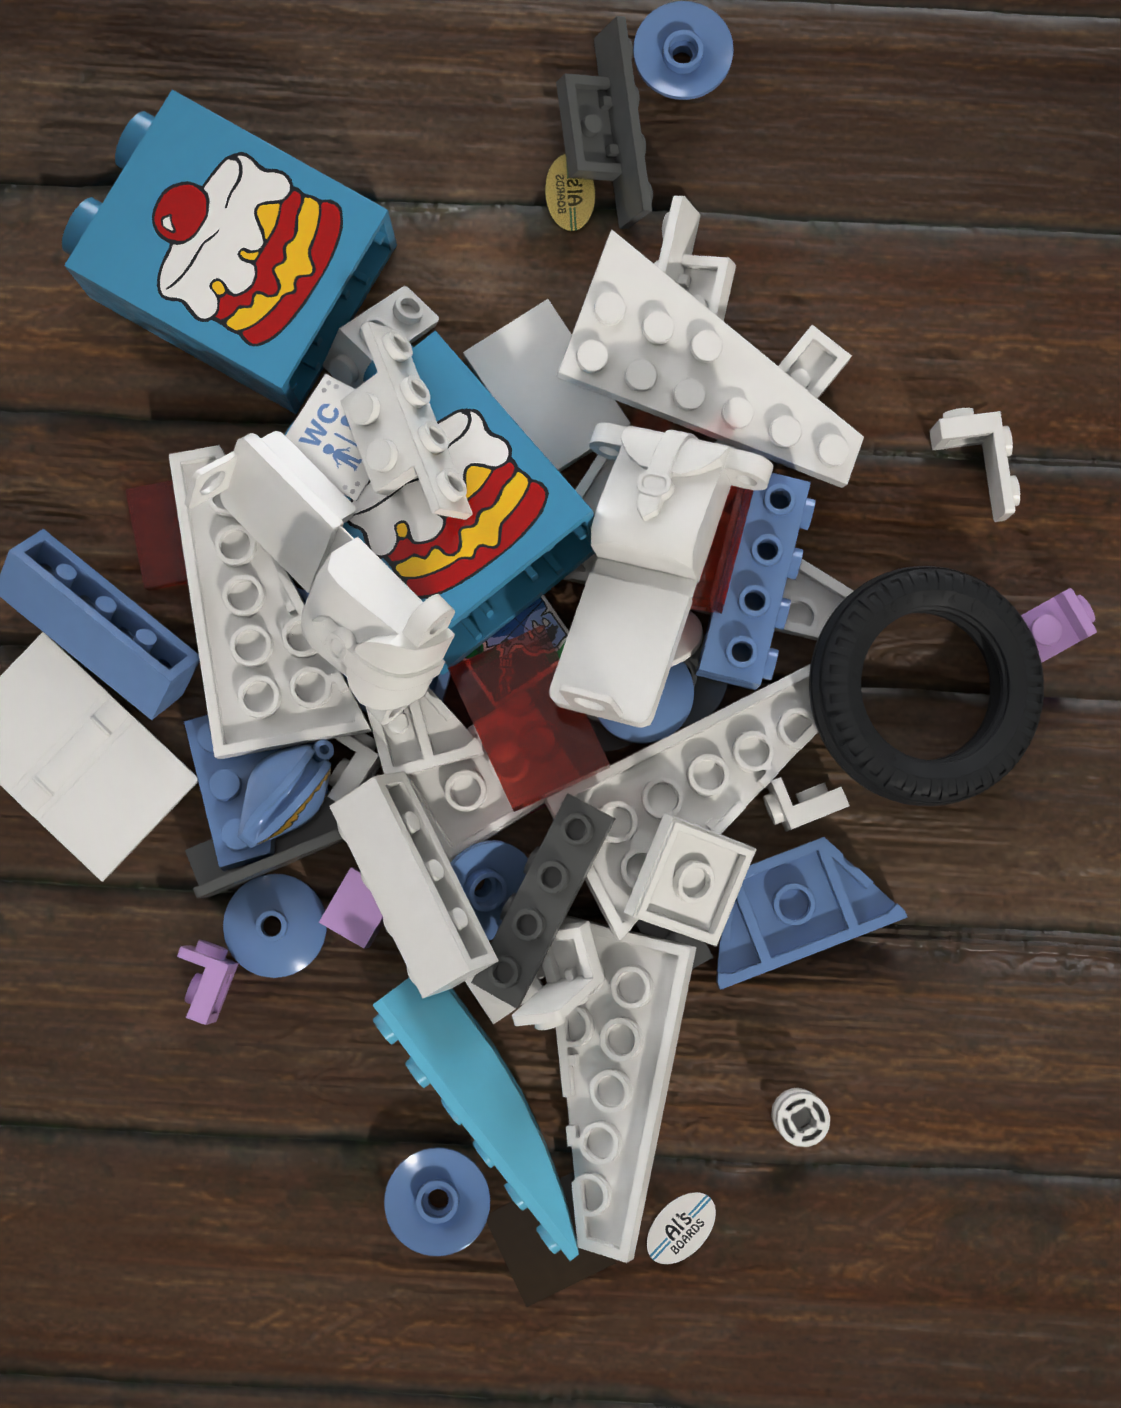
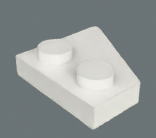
(423, 737)

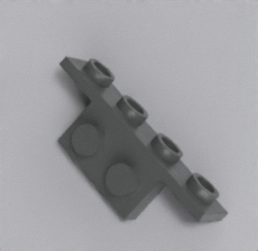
(604, 125)
(543, 899)

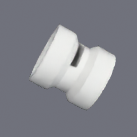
(791, 1113)

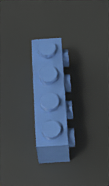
(97, 623)
(740, 638)

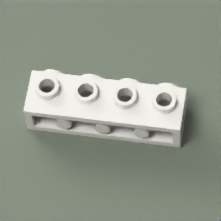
(413, 883)

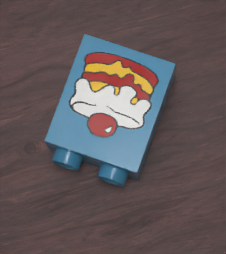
(228, 248)
(524, 523)

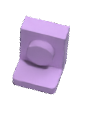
(1060, 623)
(208, 990)

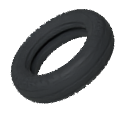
(1013, 675)

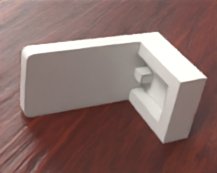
(400, 311)
(964, 428)
(571, 975)

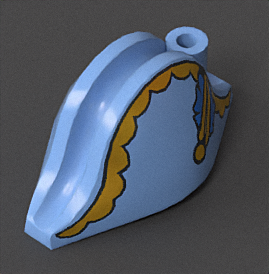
(285, 791)

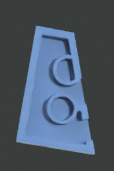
(223, 793)

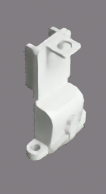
(650, 554)
(355, 605)

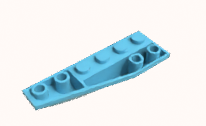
(482, 1095)

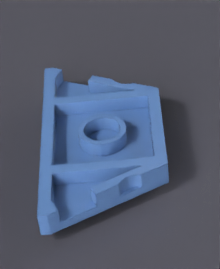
(798, 908)

